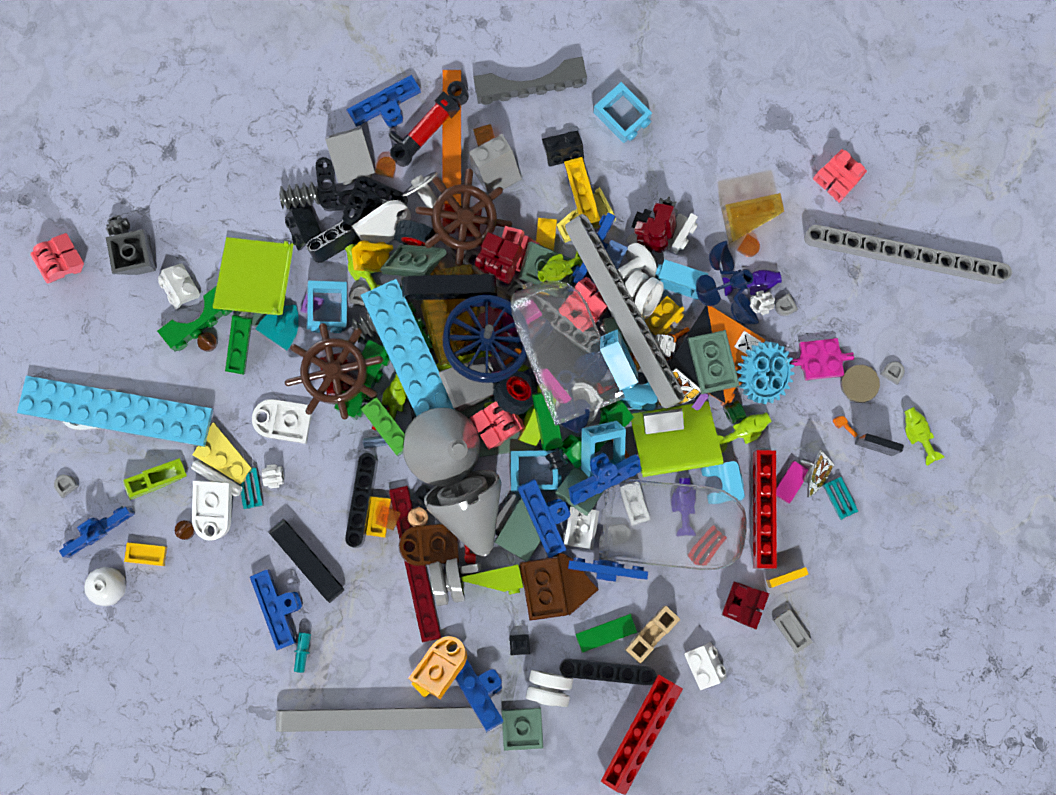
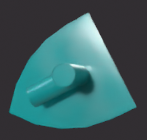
(281, 328)

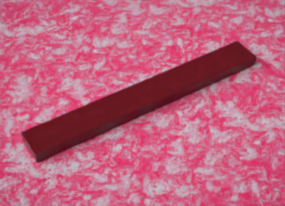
(416, 575)

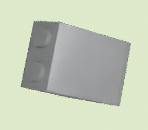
(350, 155)
(495, 164)
(465, 392)

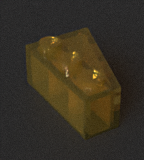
(750, 214)

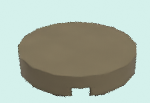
(860, 383)

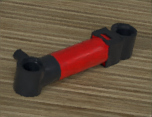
(445, 107)

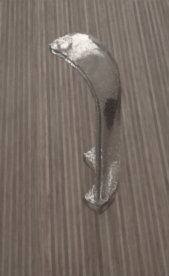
(563, 349)
(672, 525)

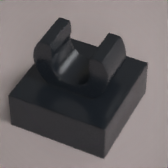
(643, 217)
(419, 495)
(519, 644)

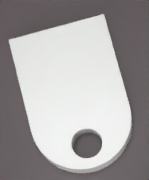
(382, 222)
(284, 421)
(211, 507)

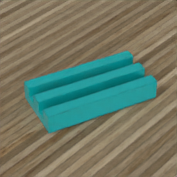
(250, 491)
(847, 495)

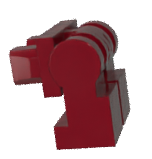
(657, 232)
(499, 257)
(743, 603)

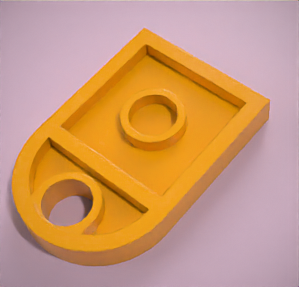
(440, 666)

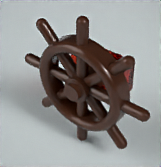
(462, 219)
(333, 371)

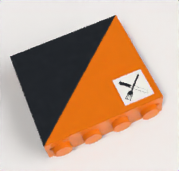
(739, 339)

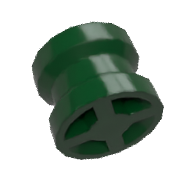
(734, 412)

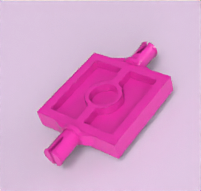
(821, 359)

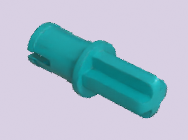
(301, 652)

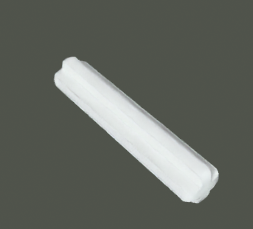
(215, 476)

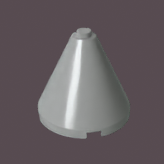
(441, 446)
(469, 509)

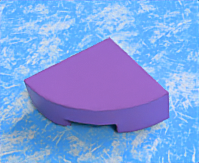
(317, 304)
(700, 401)

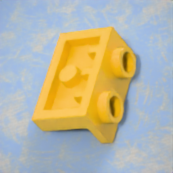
(370, 256)
(664, 316)

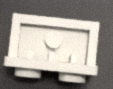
(684, 227)
(178, 285)
(581, 529)
(706, 666)

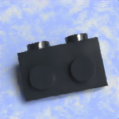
(563, 148)
(302, 226)

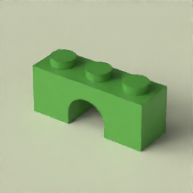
(385, 425)

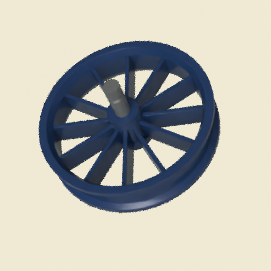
(484, 339)

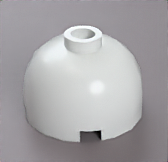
(105, 586)

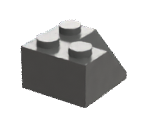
(130, 253)

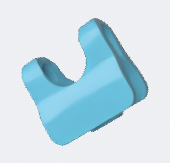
(640, 397)
(730, 477)

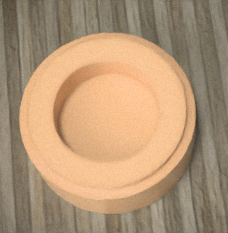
(418, 517)

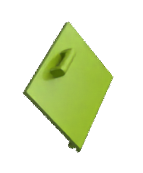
(253, 276)
(678, 449)

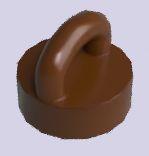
(207, 341)
(184, 530)

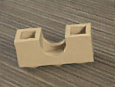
(652, 633)

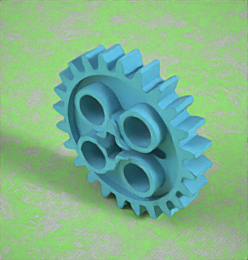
(765, 372)

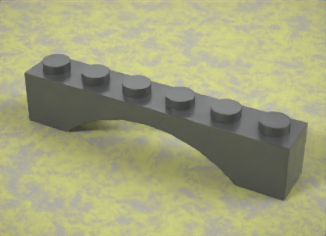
(493, 88)

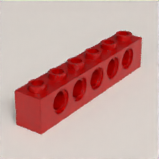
(764, 510)
(641, 735)

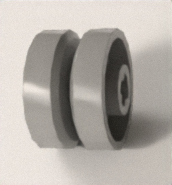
(446, 582)

